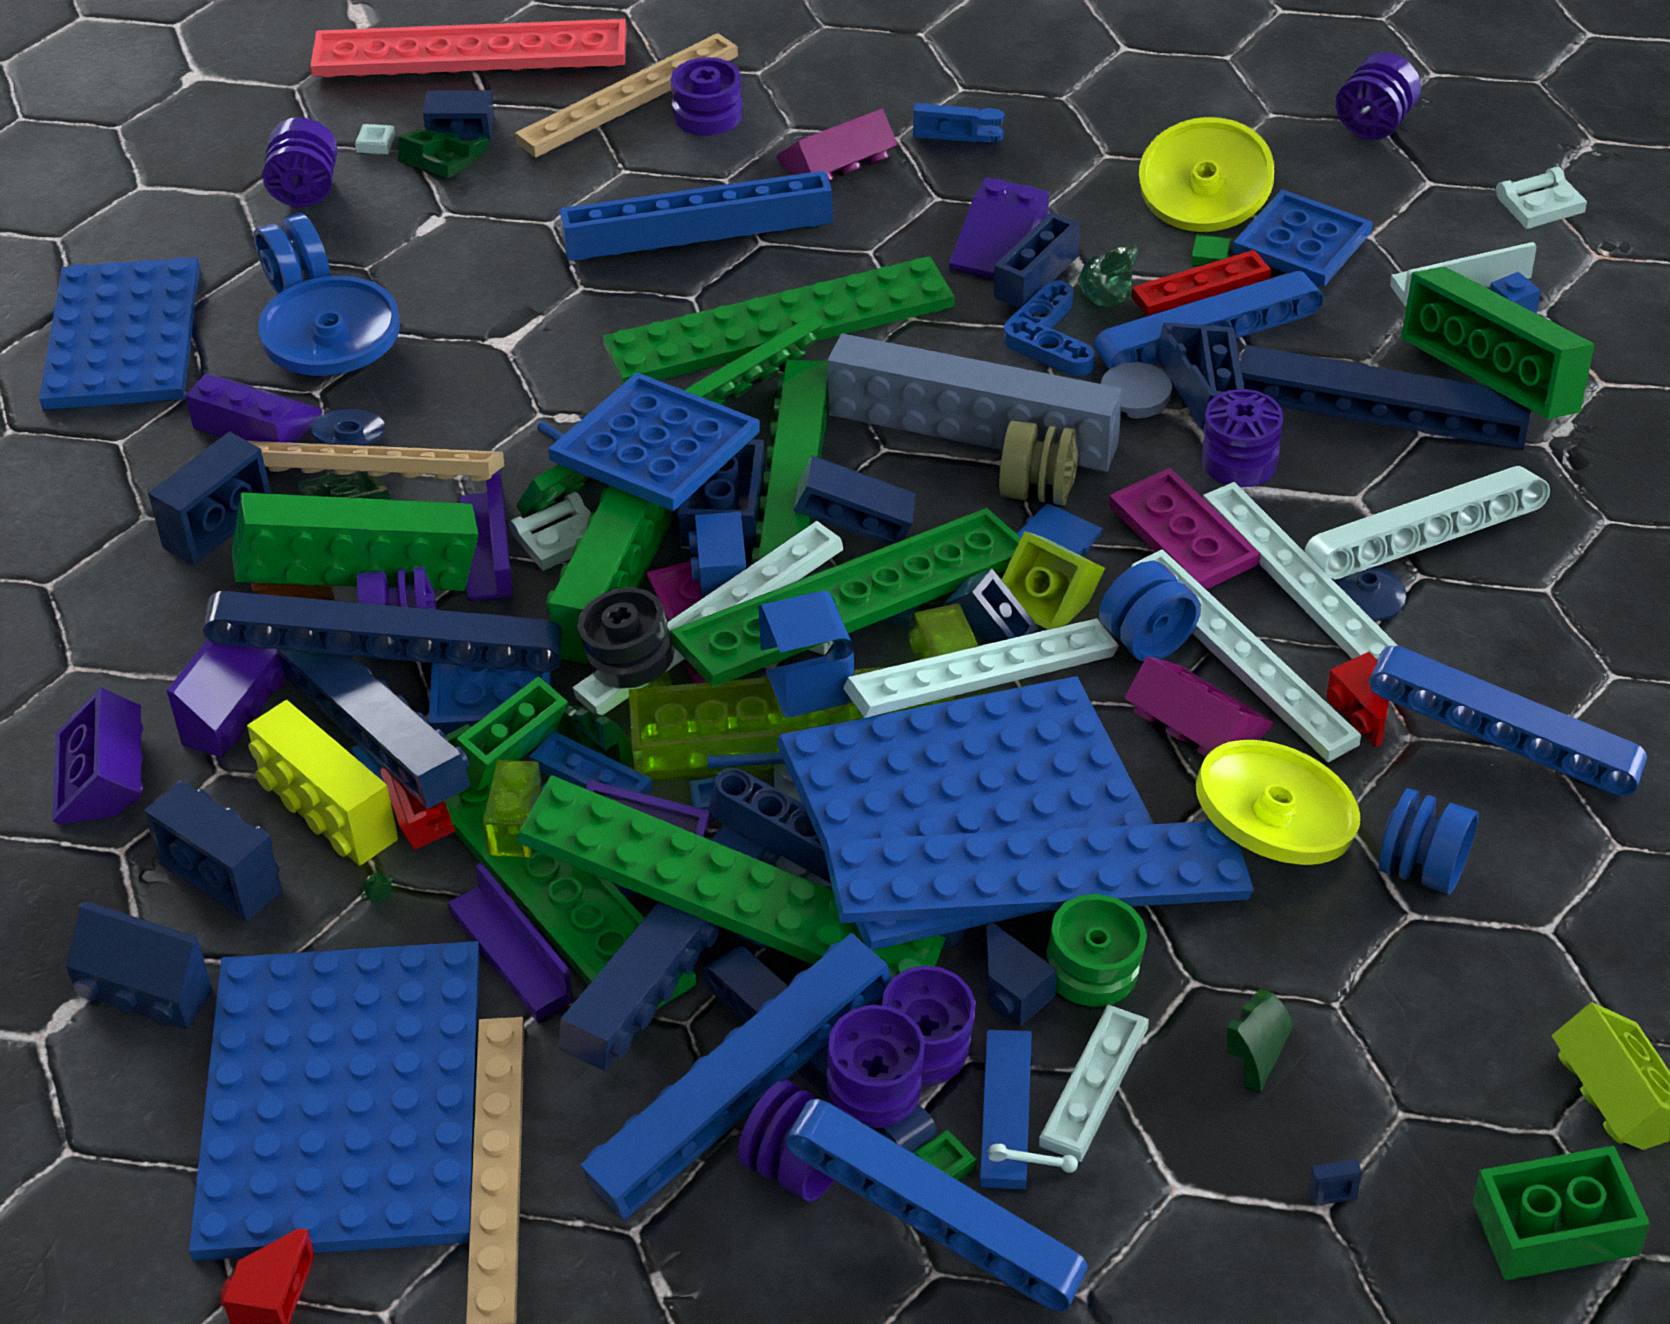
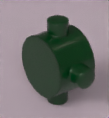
(377, 887)

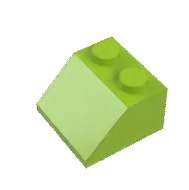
(1050, 580)

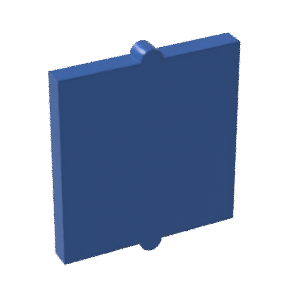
(1063, 529)

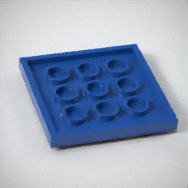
(654, 441)

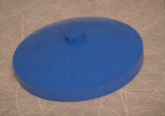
(329, 325)

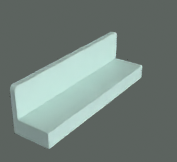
(1479, 268)

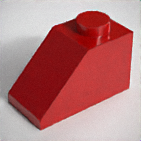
(269, 1281)

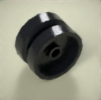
(626, 637)

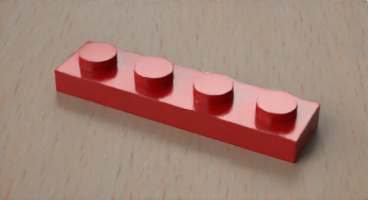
(1200, 283)

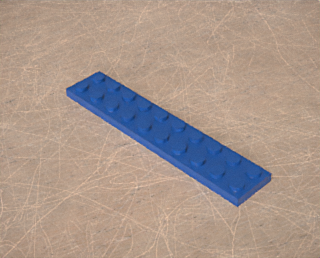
(1033, 870)

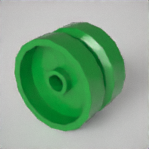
(1096, 949)

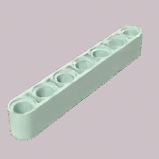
(1427, 521)

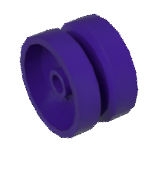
(706, 96)

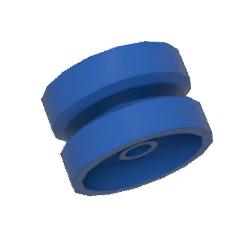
(290, 252)
(1149, 610)

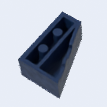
(1199, 363)

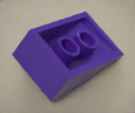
(995, 223)

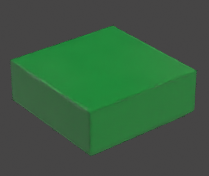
(1209, 250)
(947, 1155)

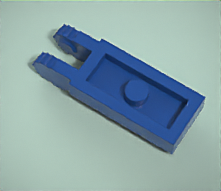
(957, 123)

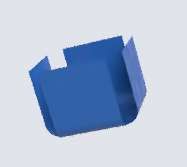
(802, 623)

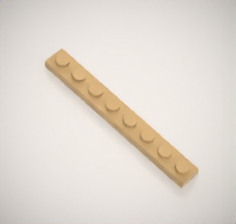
(616, 99)
(380, 460)
(496, 1173)

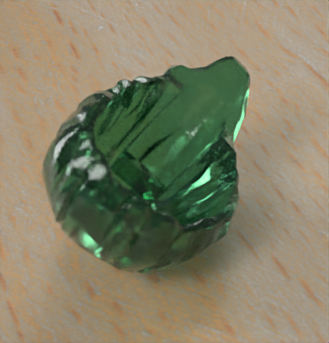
(1108, 276)

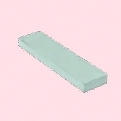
(1093, 1083)

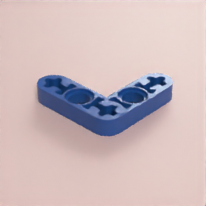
(1028, 333)

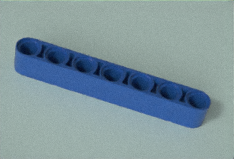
(1244, 309)
(1508, 720)
(937, 1205)

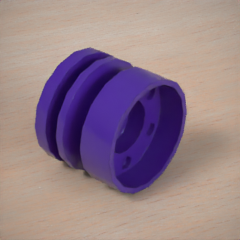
(1378, 95)
(299, 162)
(1242, 437)
(375, 589)
(942, 1010)
(875, 1065)
(764, 1145)

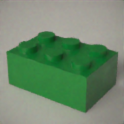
(1560, 1212)

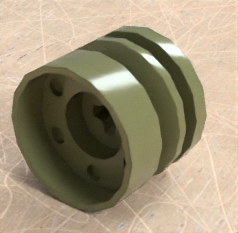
(1037, 463)

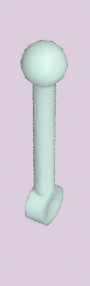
(998, 1152)

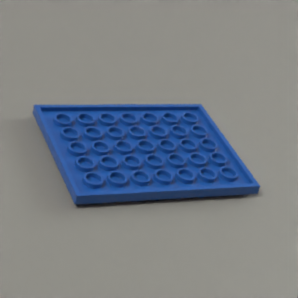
(962, 768)
(340, 1100)

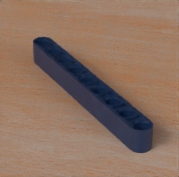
(382, 631)

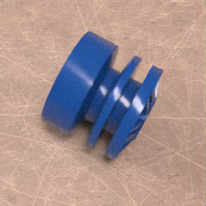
(1428, 841)

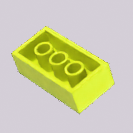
(322, 783)

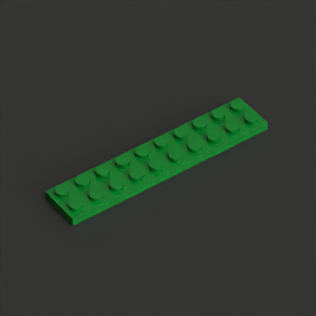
(733, 330)
(729, 380)
(862, 589)
(698, 876)
(571, 907)

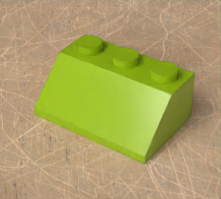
(1618, 1074)

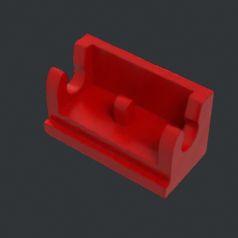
(416, 821)

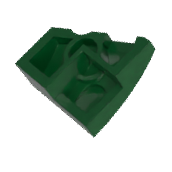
(439, 151)
(596, 732)
(1259, 1037)

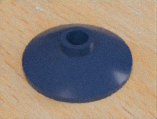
(348, 427)
(1375, 592)

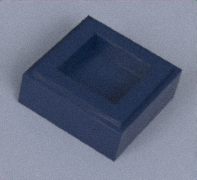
(1334, 1182)

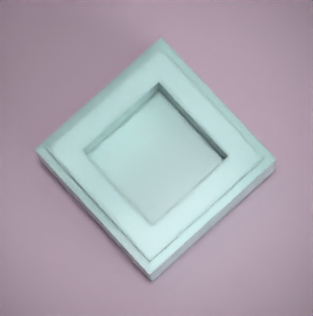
(375, 139)

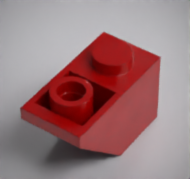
(1353, 697)

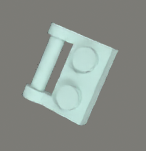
(1542, 206)
(557, 541)

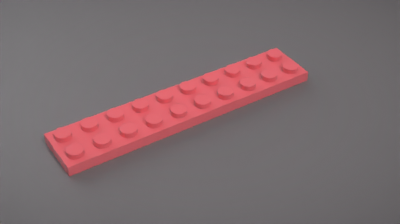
(469, 48)

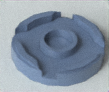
(1143, 387)

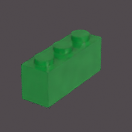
(511, 730)

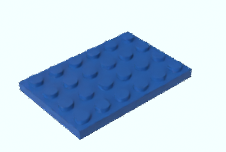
(120, 333)

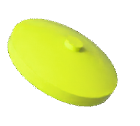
(1206, 174)
(1277, 802)

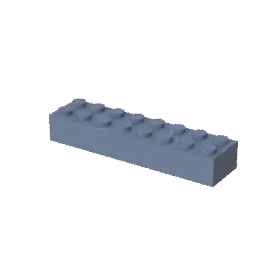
(968, 398)

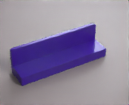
(491, 566)
(513, 946)

